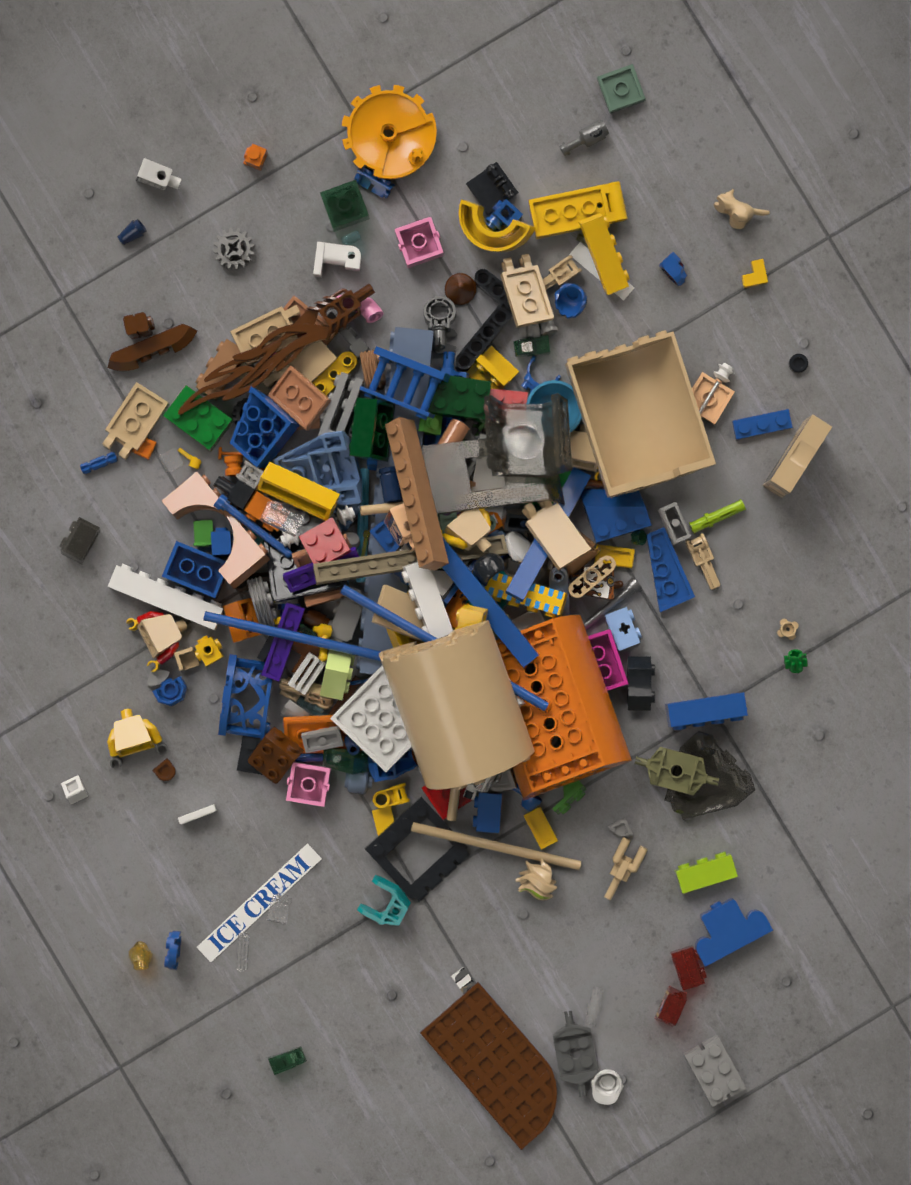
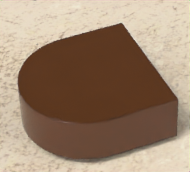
(165, 771)

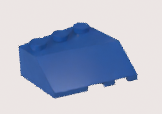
(262, 429)
(614, 515)

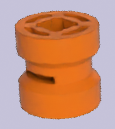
(233, 464)

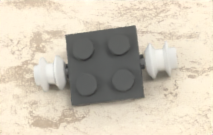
(311, 521)

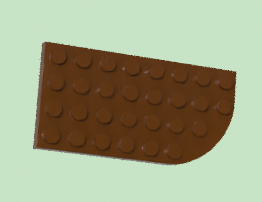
(496, 1063)

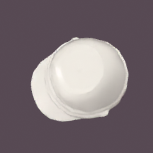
(606, 1087)

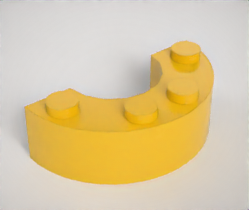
(477, 231)

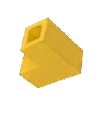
(758, 275)

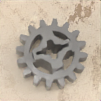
(239, 241)

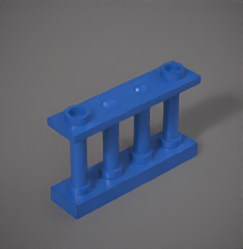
(402, 364)

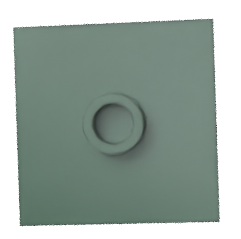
(621, 88)

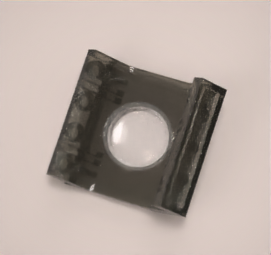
(528, 438)

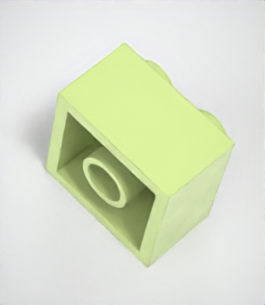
(337, 674)

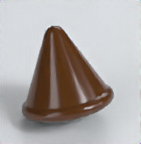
(460, 288)

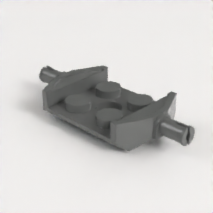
(578, 1069)

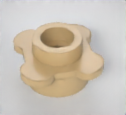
(791, 625)

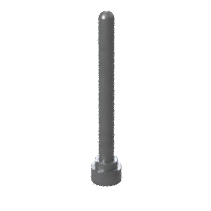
(632, 587)

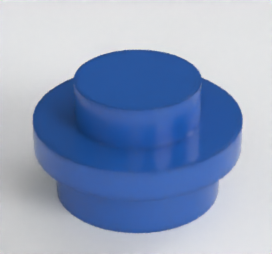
(493, 223)

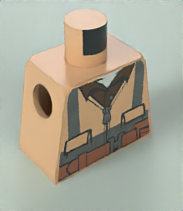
(399, 527)

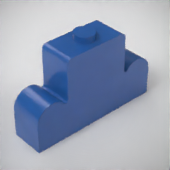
(729, 930)

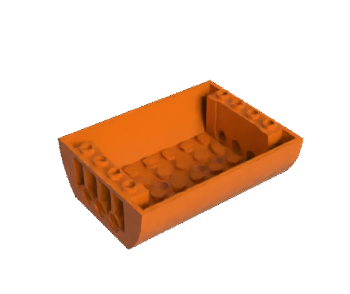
(576, 703)

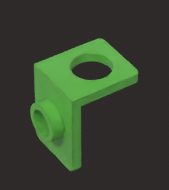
(202, 532)

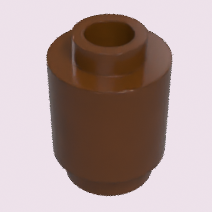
(314, 618)

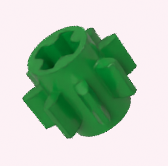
(795, 661)

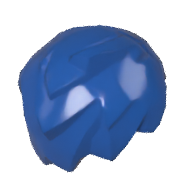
(570, 300)

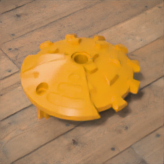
(396, 111)

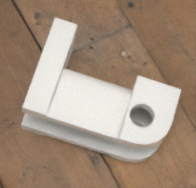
(336, 255)

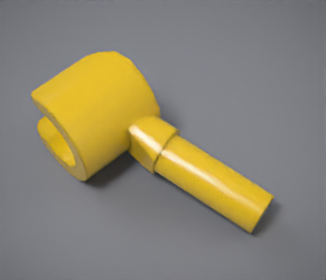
(194, 461)

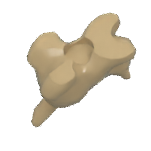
(739, 212)

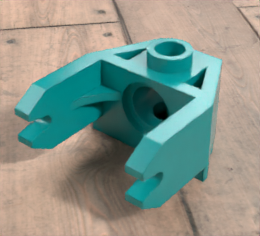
(391, 915)

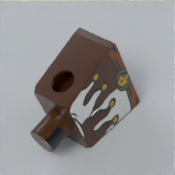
(604, 588)

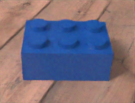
(195, 569)

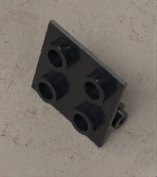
(491, 187)

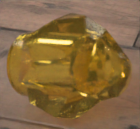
(140, 956)

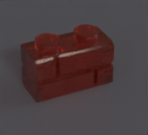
(688, 968)

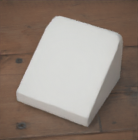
(74, 789)

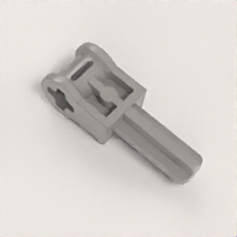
(250, 474)

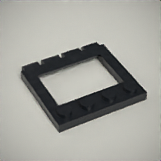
(399, 831)

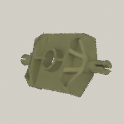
(692, 775)

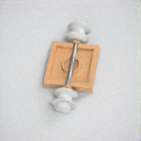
(712, 394)

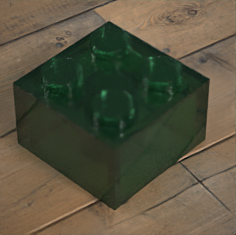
(344, 205)

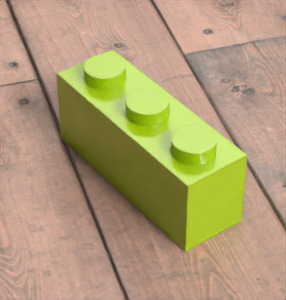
(705, 872)

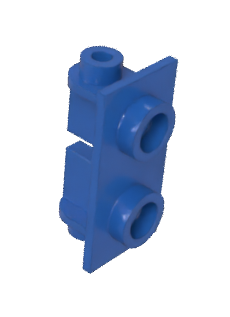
(366, 178)

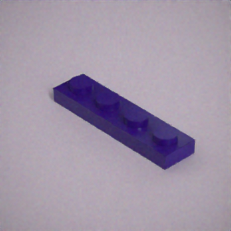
(304, 576)
(281, 647)

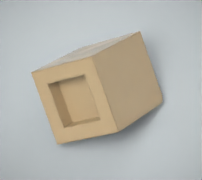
(186, 659)

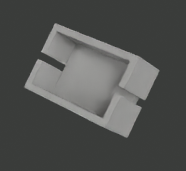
(714, 1070)

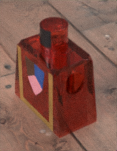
(671, 1006)

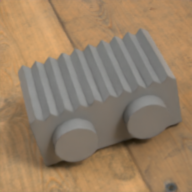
(674, 523)

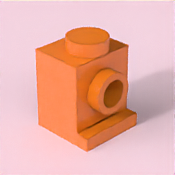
(255, 156)

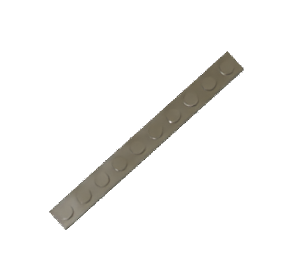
(391, 562)

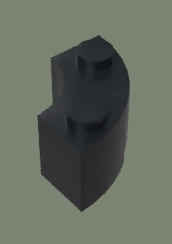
(639, 683)

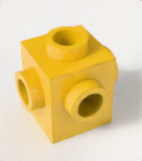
(214, 655)

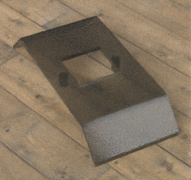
(452, 488)

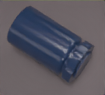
(390, 484)

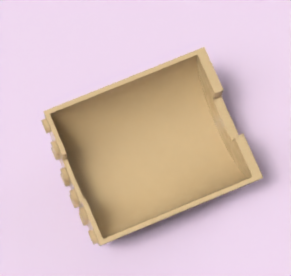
(640, 414)
(458, 707)

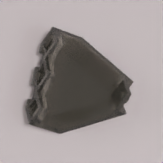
(732, 786)

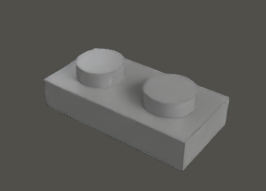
(322, 739)

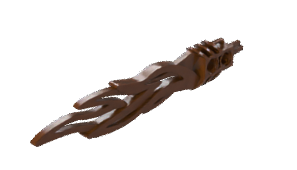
(304, 324)

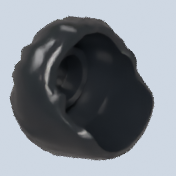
(487, 567)

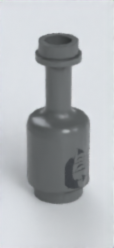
(588, 136)

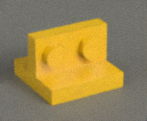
(494, 368)

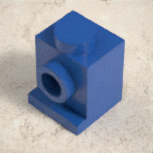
(513, 212)

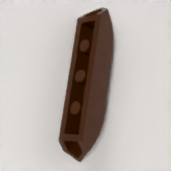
(128, 357)

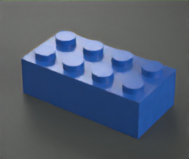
(706, 709)

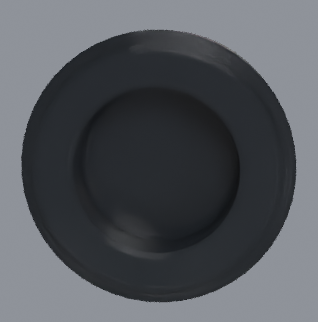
(798, 363)

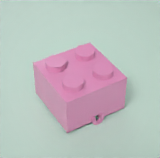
(419, 242)
(308, 784)

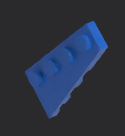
(667, 571)

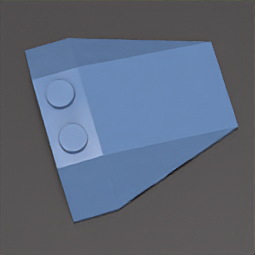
(328, 464)

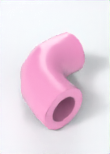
(370, 309)

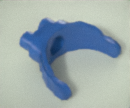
(529, 382)

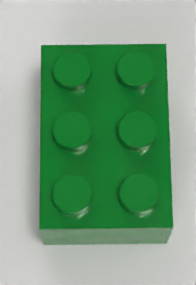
(202, 423)

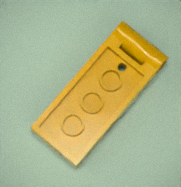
(562, 211)

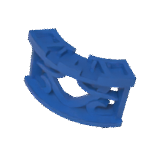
(227, 716)

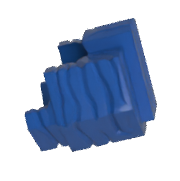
(171, 691)

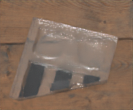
(283, 517)

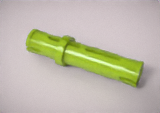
(717, 516)

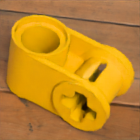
(392, 796)

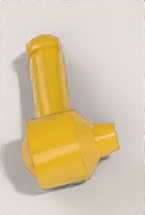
(323, 631)

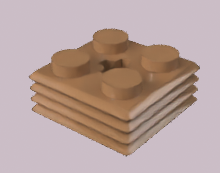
(369, 364)

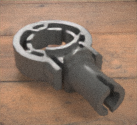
(439, 323)

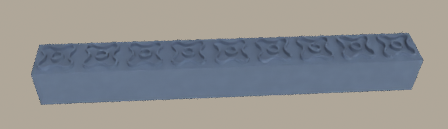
(417, 346)

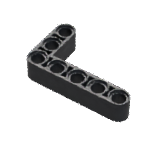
(491, 322)

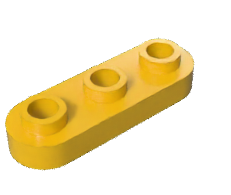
(338, 366)

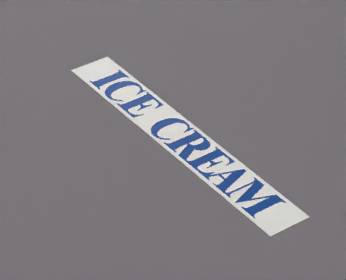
(258, 902)

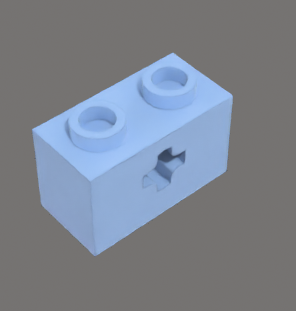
(614, 622)

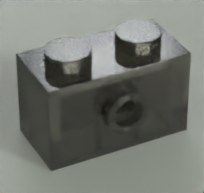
(79, 540)

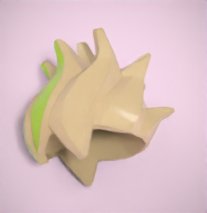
(537, 880)

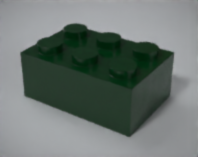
(461, 399)
(369, 430)

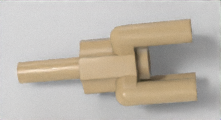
(624, 866)

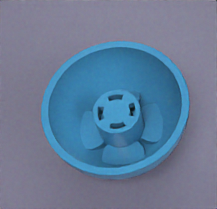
(543, 392)

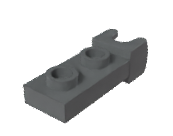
(349, 335)

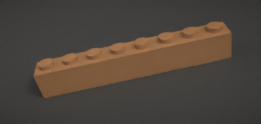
(416, 494)

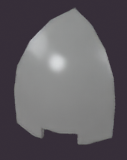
(292, 709)

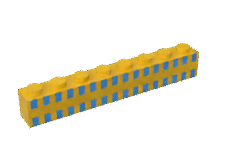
(537, 598)

